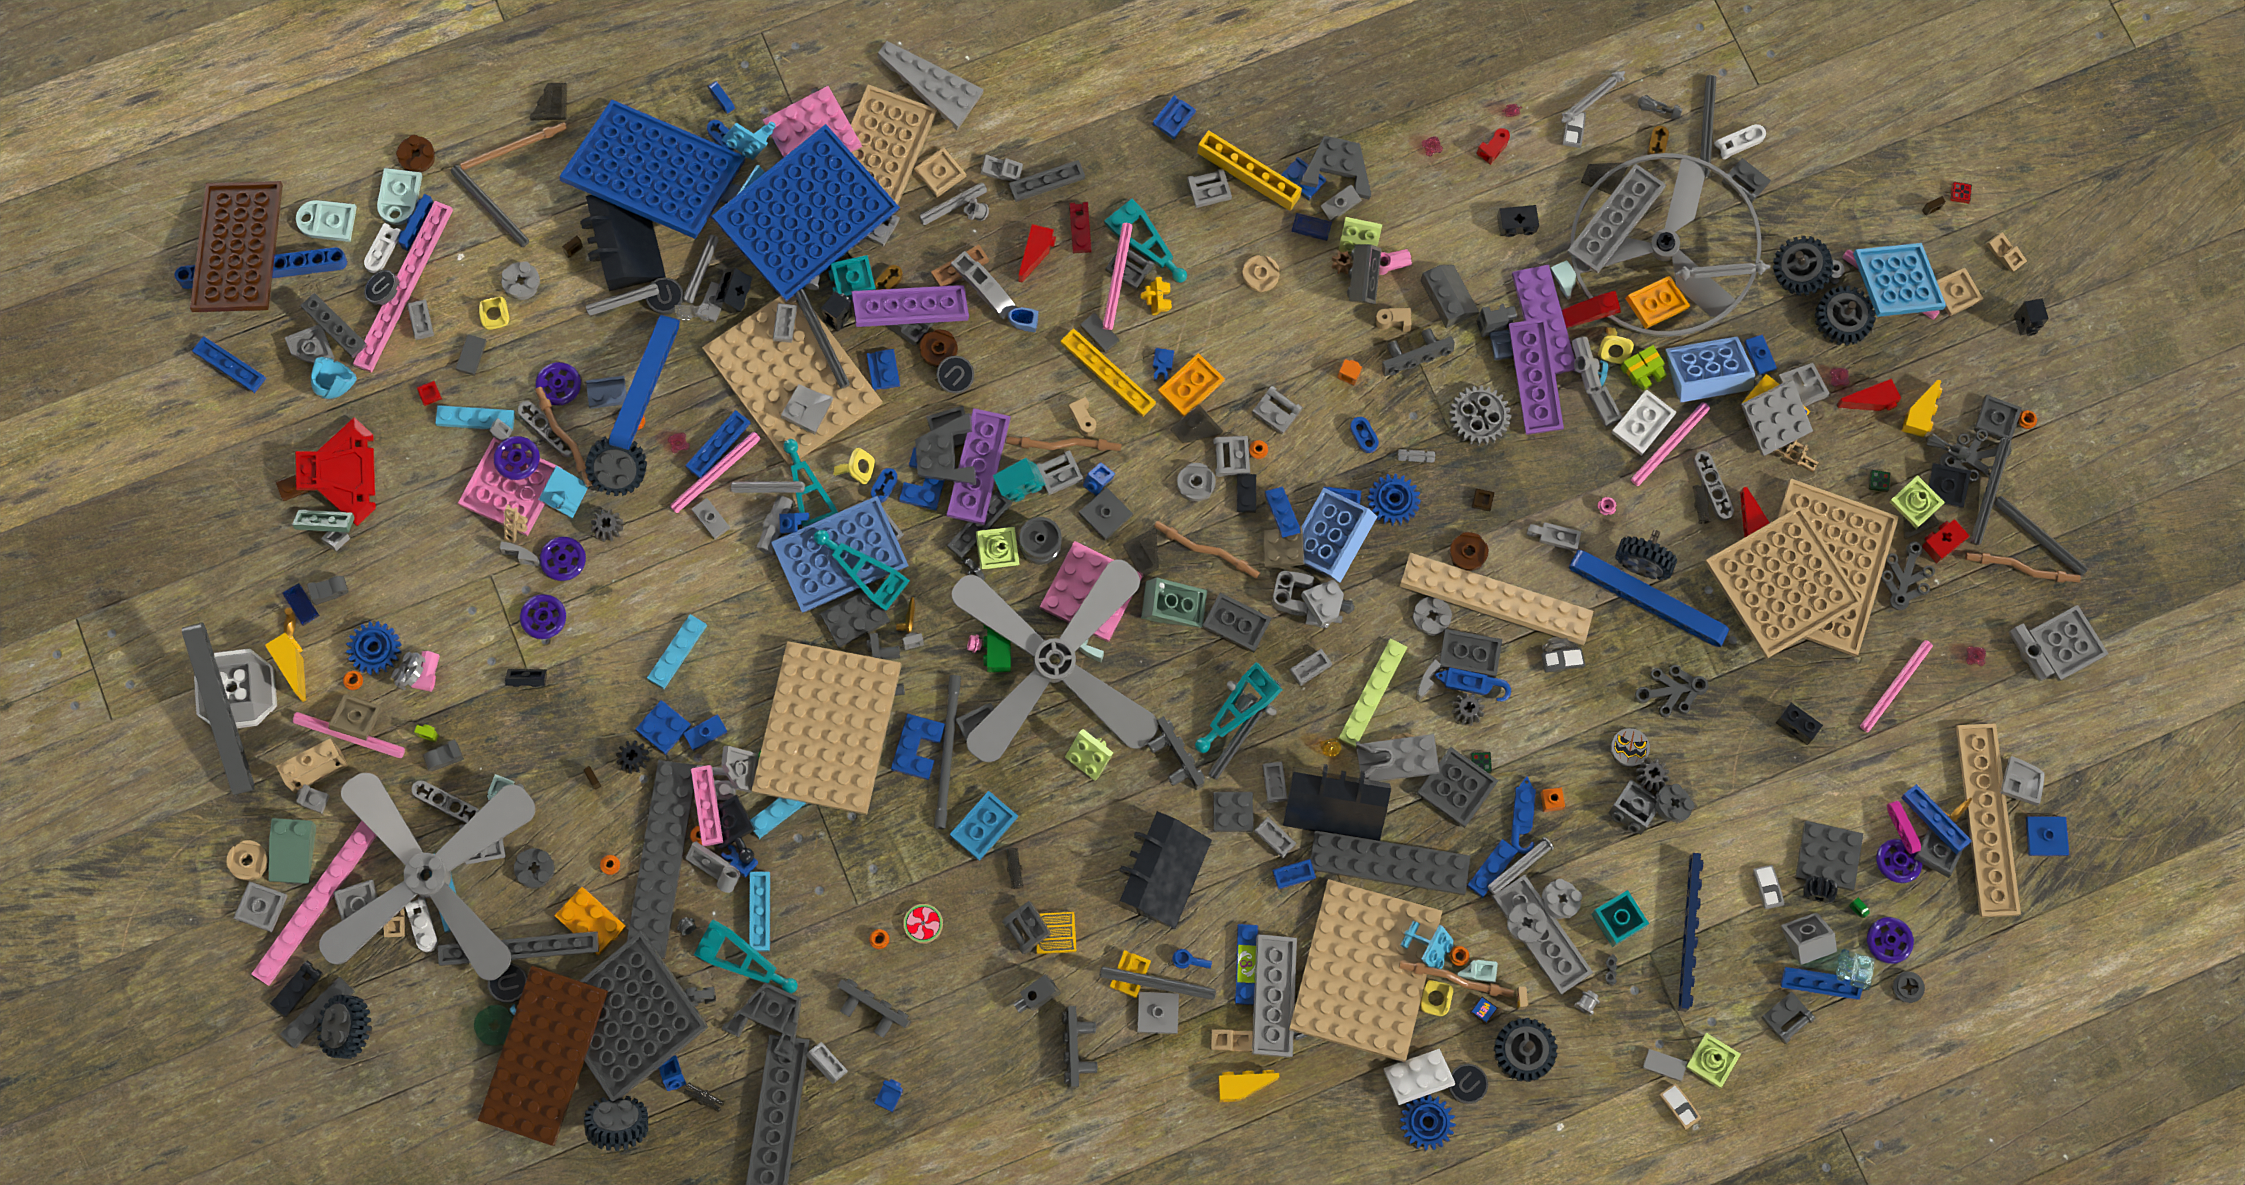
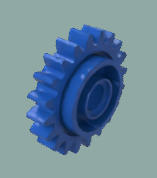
(1394, 488)
(371, 636)
(1438, 1116)

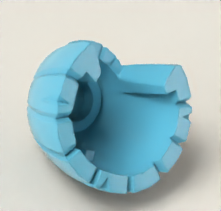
(331, 378)

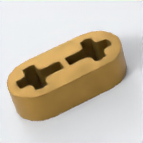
(1655, 142)
(886, 275)

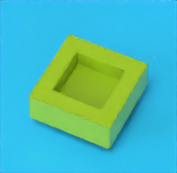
(426, 732)

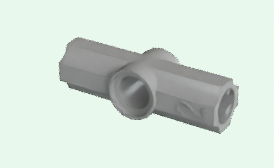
(1586, 365)
(771, 525)
(2037, 663)

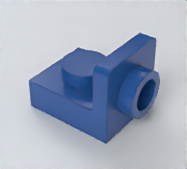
(1098, 478)
(789, 521)
(672, 1074)
(889, 1095)

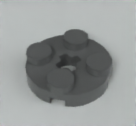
(1682, 800)
(542, 875)
(696, 997)

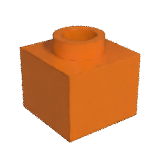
(1350, 371)
(1550, 805)

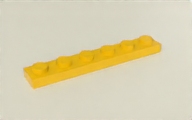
(1108, 372)

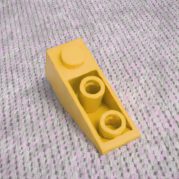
(1919, 416)
(1238, 1087)

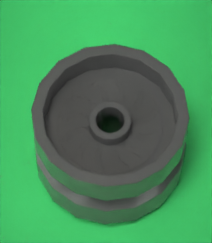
(1044, 530)

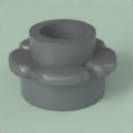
(686, 926)

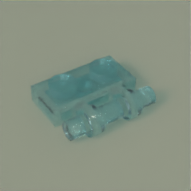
(1861, 971)

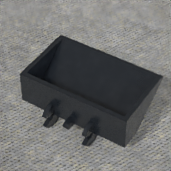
(624, 244)
(1337, 803)
(1164, 870)

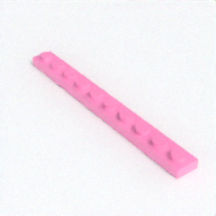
(408, 277)
(314, 904)

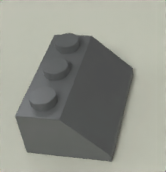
(1364, 274)
(1448, 294)

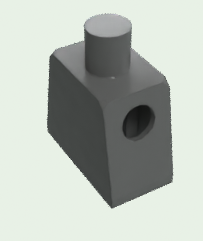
(1045, 990)

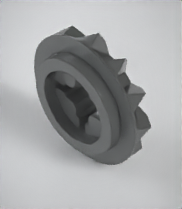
(1913, 980)

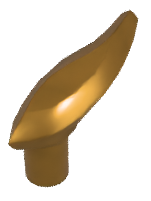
(909, 618)
(290, 622)
(1958, 811)

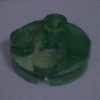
(489, 1015)

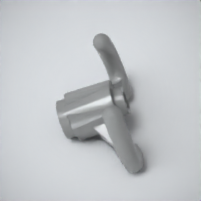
(1246, 701)

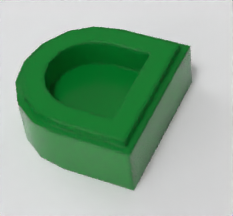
(1859, 908)

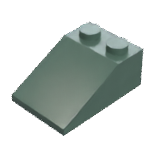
(1173, 603)
(291, 850)

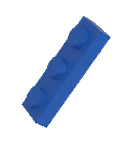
(415, 222)
(1282, 512)
(1492, 868)

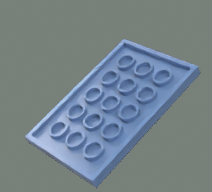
(817, 574)

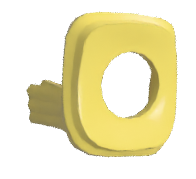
(485, 305)
(1613, 339)
(852, 466)
(1447, 992)

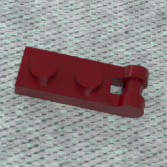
(1080, 228)

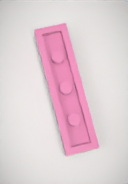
(707, 805)

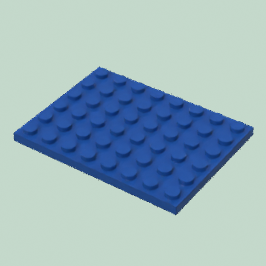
(652, 169)
(805, 212)

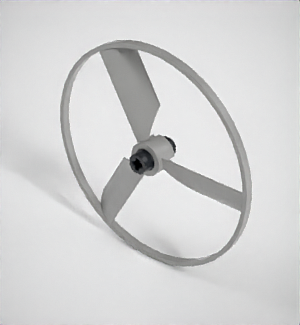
(1666, 242)

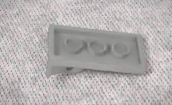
(1398, 758)

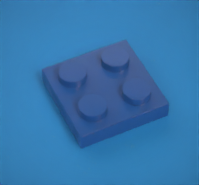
(663, 727)

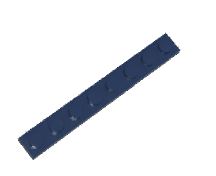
(1689, 940)

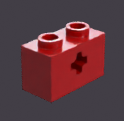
(1954, 536)

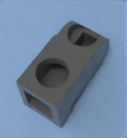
(327, 589)
(443, 756)

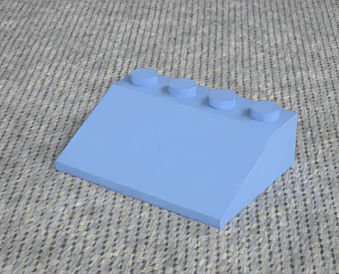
(1710, 369)
(1334, 533)

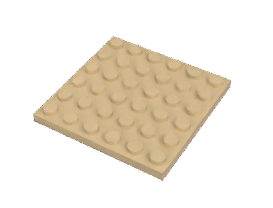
(1783, 582)

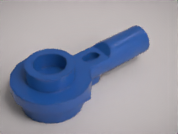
(1183, 958)

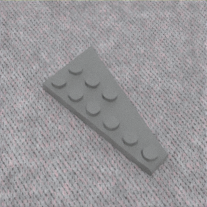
(936, 86)

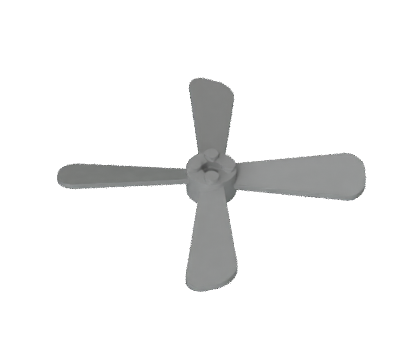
(1120, 714)
(494, 821)

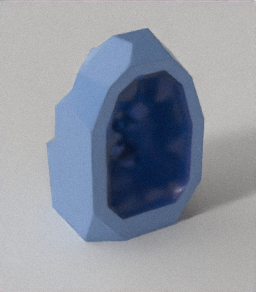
(1024, 319)

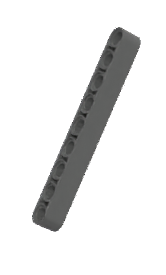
(218, 708)

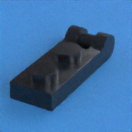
(296, 989)

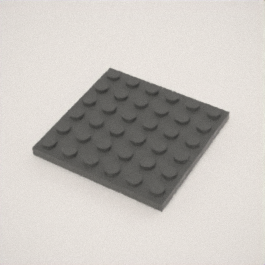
(642, 1017)

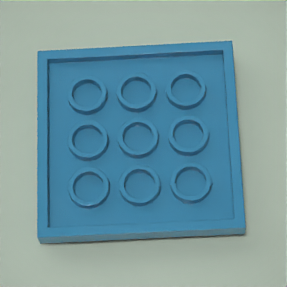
(1899, 279)

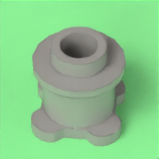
(976, 210)
(1839, 270)
(1587, 1002)

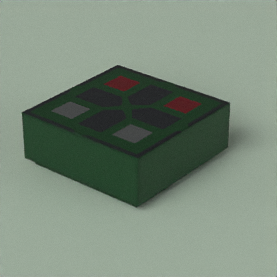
(1879, 480)
(1483, 760)

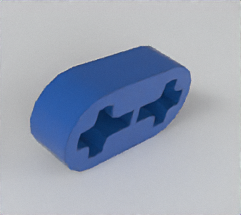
(721, 97)
(715, 135)
(880, 482)

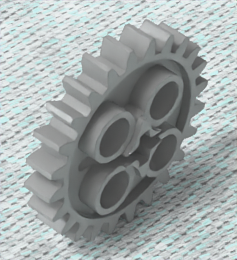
(1495, 409)

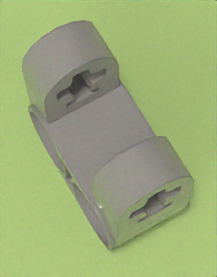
(1291, 606)

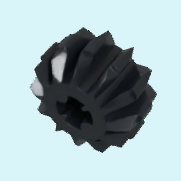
(627, 752)
(1820, 889)

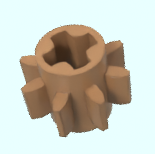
(1340, 266)

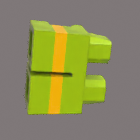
(1643, 366)

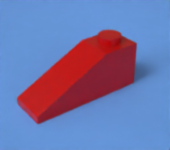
(1037, 248)
(1592, 309)
(1874, 398)
(1752, 515)

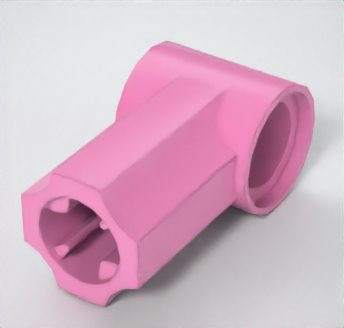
(1395, 260)
(427, 678)

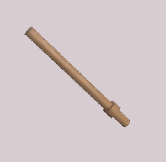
(546, 133)

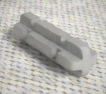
(1416, 455)

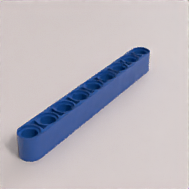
(289, 268)
(644, 382)
(1649, 598)

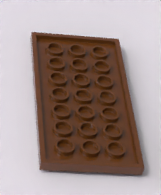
(236, 246)
(542, 1056)

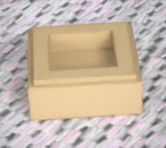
(1521, 995)

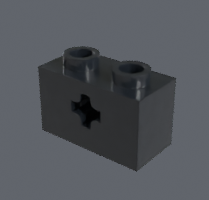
(1510, 216)
(732, 290)
(837, 311)
(2031, 317)
(1799, 723)

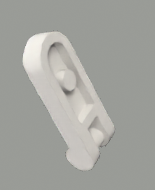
(1741, 140)
(381, 248)
(422, 925)

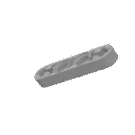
(543, 431)
(1715, 485)
(447, 802)

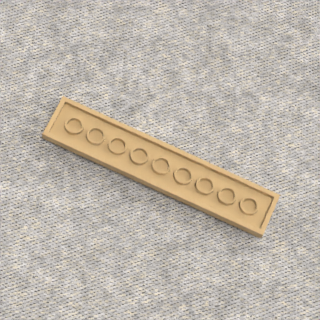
(1496, 598)
(1988, 821)

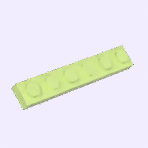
(1372, 693)

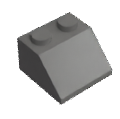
(1809, 938)

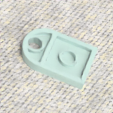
(398, 193)
(327, 220)

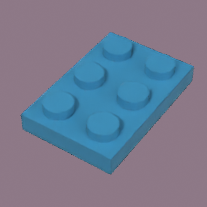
(983, 826)

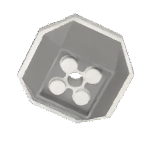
(255, 687)

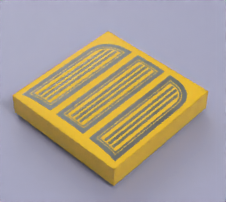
(1063, 933)

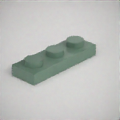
(323, 521)

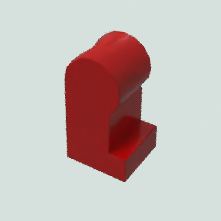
(1491, 151)

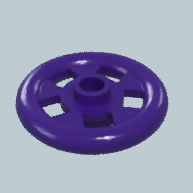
(572, 375)
(507, 445)
(572, 570)
(533, 603)
(1888, 871)
(1879, 951)

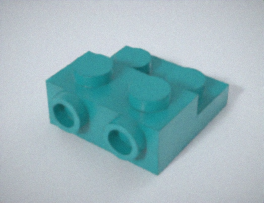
(852, 276)

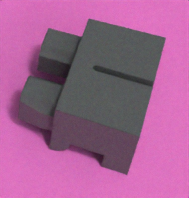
(1495, 320)

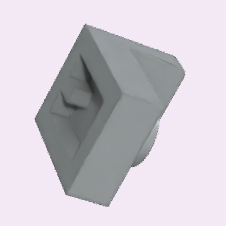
(312, 799)

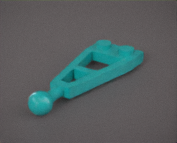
(1129, 214)
(791, 446)
(889, 589)
(1262, 683)
(711, 944)

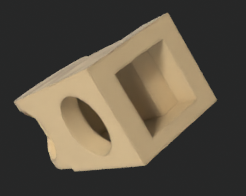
(1394, 318)
(1080, 415)

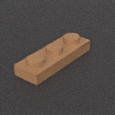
(947, 274)

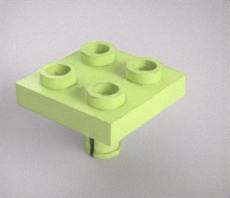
(1357, 233)
(1917, 502)
(997, 548)
(1089, 754)
(1713, 1060)

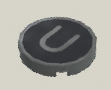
(381, 287)
(669, 295)
(955, 374)
(509, 985)
(1469, 1085)

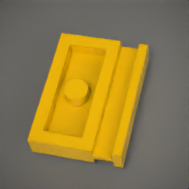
(1131, 963)

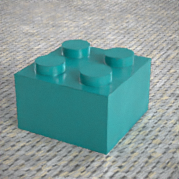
(1019, 480)
(1620, 918)

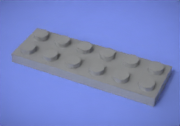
(1616, 218)
(1554, 949)
(1274, 995)

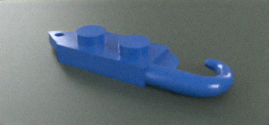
(1472, 682)
(1523, 814)

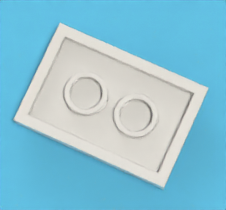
(1644, 422)
(1419, 1076)

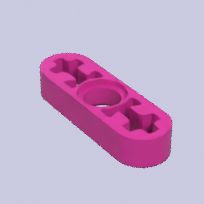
(1903, 827)

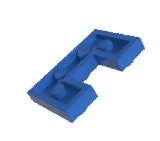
(921, 496)
(912, 733)

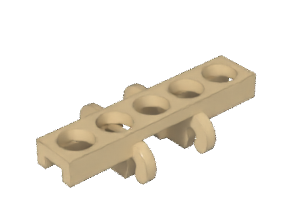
(1803, 455)
(517, 524)

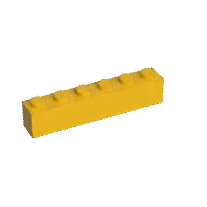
(1249, 170)

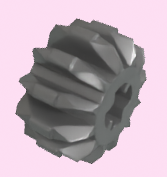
(604, 532)
(1471, 703)
(1660, 773)

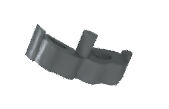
(974, 568)
(1611, 965)

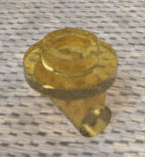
(1330, 747)

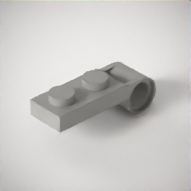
(714, 866)

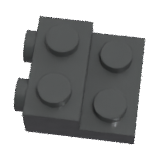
(1634, 808)

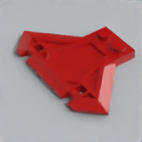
(341, 470)

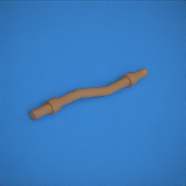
(546, 406)
(1102, 445)
(1241, 565)
(2059, 576)
(1420, 968)

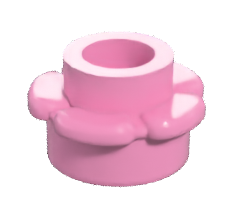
(1607, 501)
(974, 643)

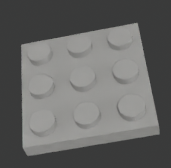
(1777, 417)
(2069, 643)

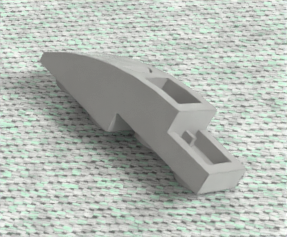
(984, 284)

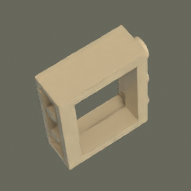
(312, 765)

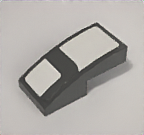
(1563, 659)

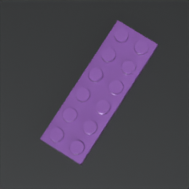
(1539, 301)
(910, 305)
(1536, 376)
(983, 451)

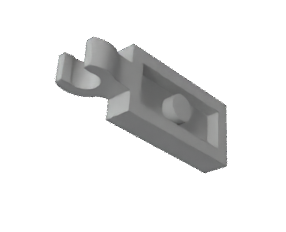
(1556, 535)

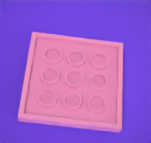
(807, 116)
(491, 492)
(1073, 584)

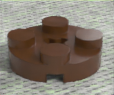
(413, 144)
(933, 339)
(1476, 544)

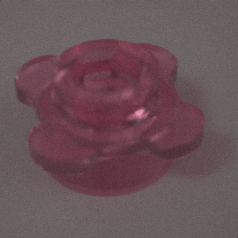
(1512, 110)
(1432, 141)
(1843, 372)
(681, 437)
(1980, 652)

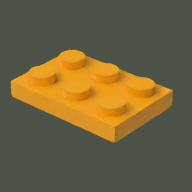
(1657, 302)
(1191, 385)
(587, 914)

